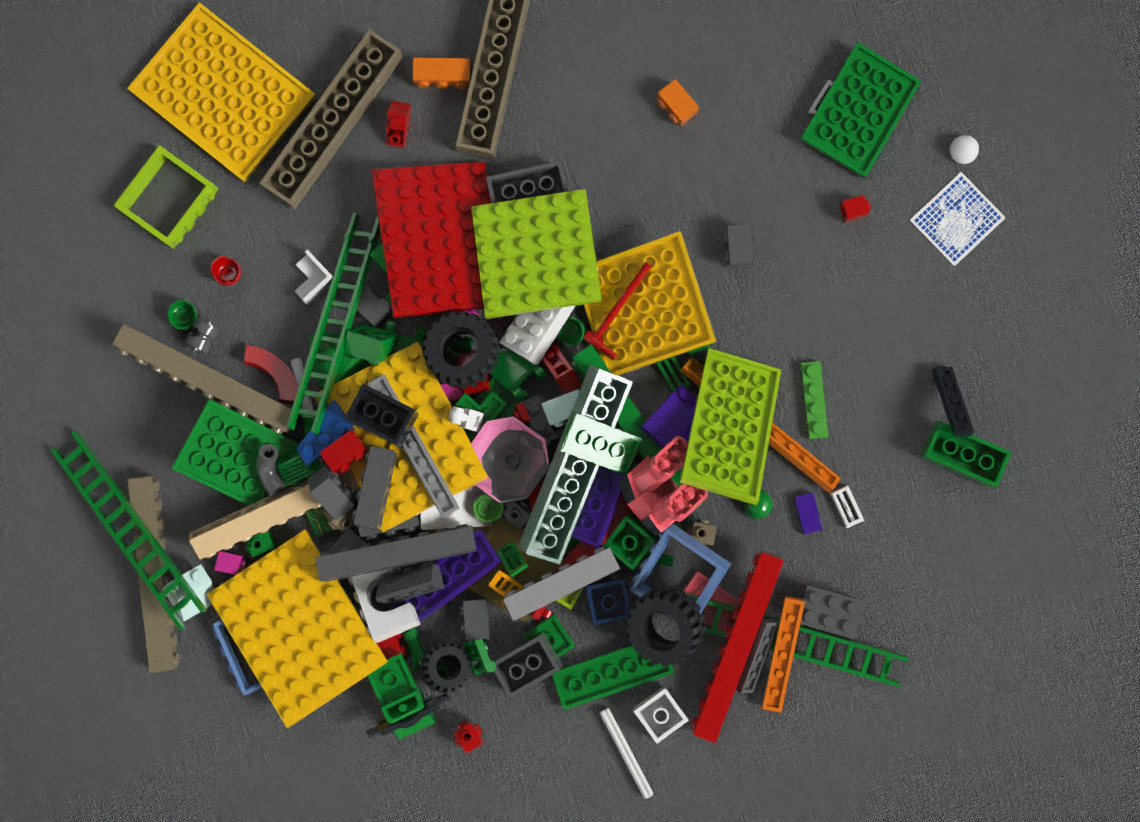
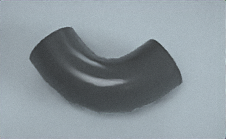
(268, 471)

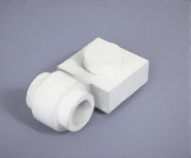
(466, 418)

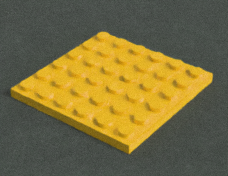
(663, 312)

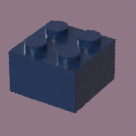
(608, 601)

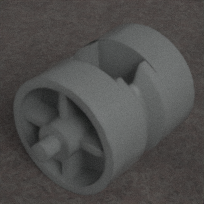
(201, 336)

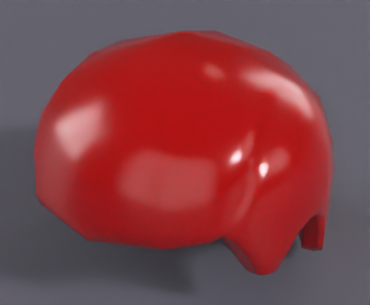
(225, 271)

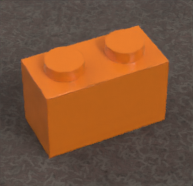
(677, 103)

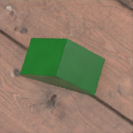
(512, 558)

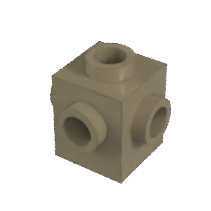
(341, 523)
(709, 532)

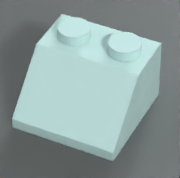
(560, 408)
(201, 585)

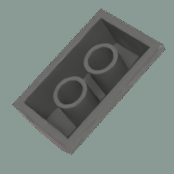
(409, 584)

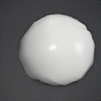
(964, 149)

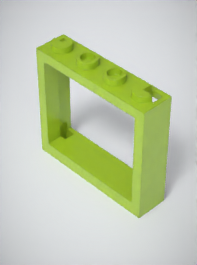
(142, 180)

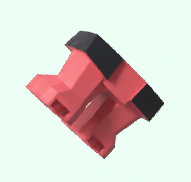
(653, 492)

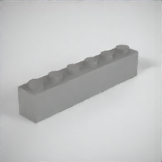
(560, 584)

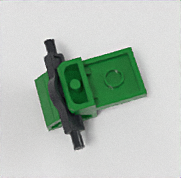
(401, 700)

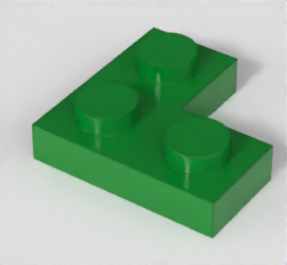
(490, 406)

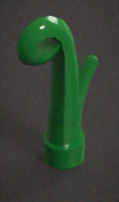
(417, 651)

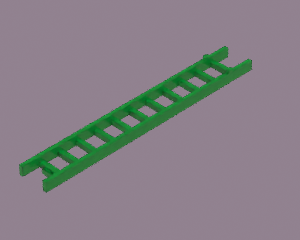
(324, 320)
(117, 536)
(832, 638)

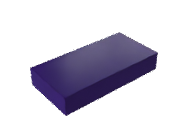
(808, 513)

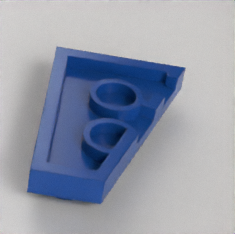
(331, 429)

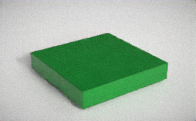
(554, 632)

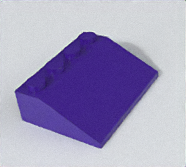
(672, 417)

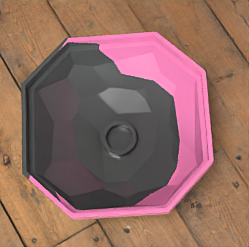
(512, 459)

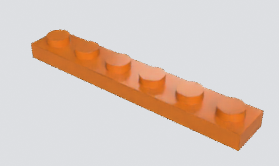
(783, 654)

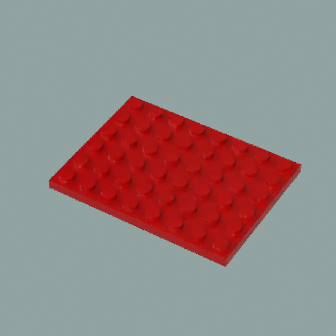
(431, 236)

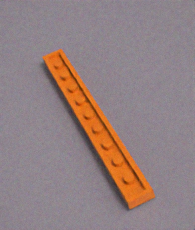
(781, 442)

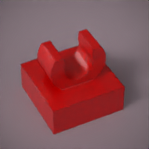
(542, 611)

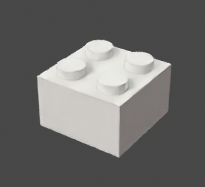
(660, 714)

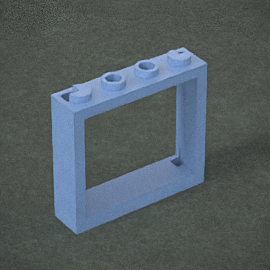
(657, 549)
(235, 666)

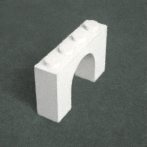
(382, 624)

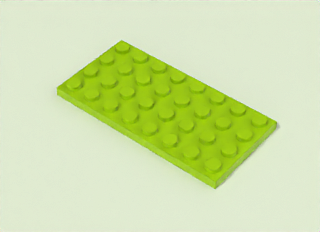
(731, 426)

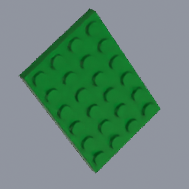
(860, 110)
(225, 450)

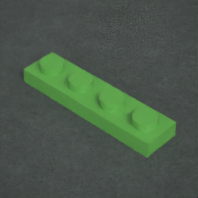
(814, 400)

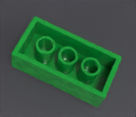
(966, 455)

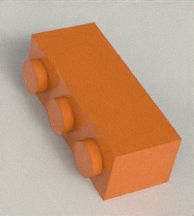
(442, 72)

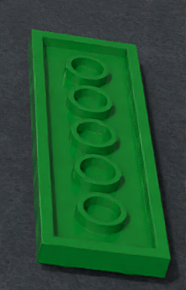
(605, 676)

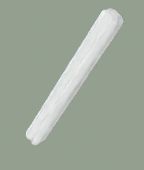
(626, 753)

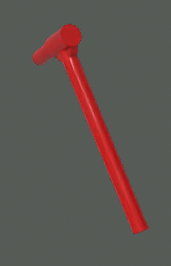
(595, 338)

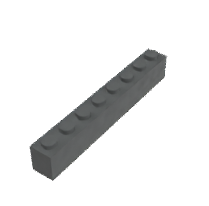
(395, 554)

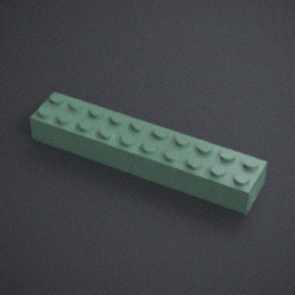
(570, 476)

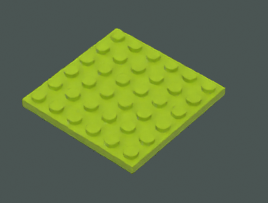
(536, 254)

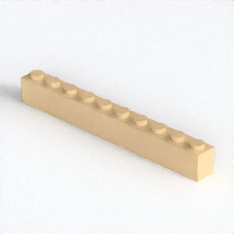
(258, 518)

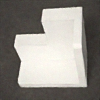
(318, 279)

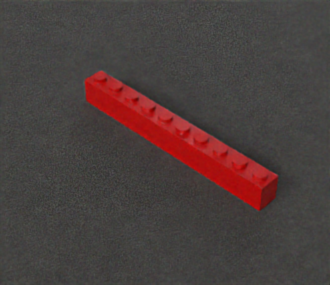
(737, 645)

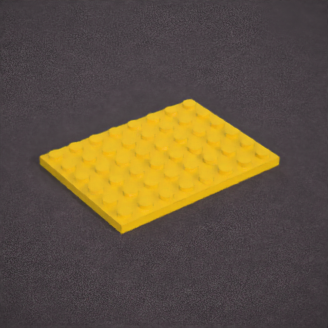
(222, 92)
(443, 439)
(296, 630)

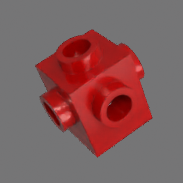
(468, 743)

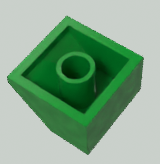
(370, 343)
(631, 541)

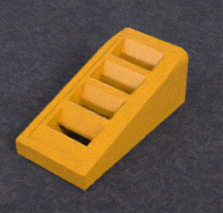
(499, 574)

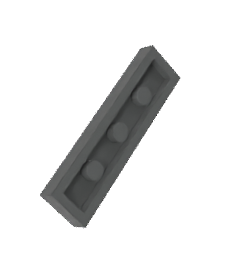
(757, 656)

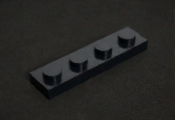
(953, 401)

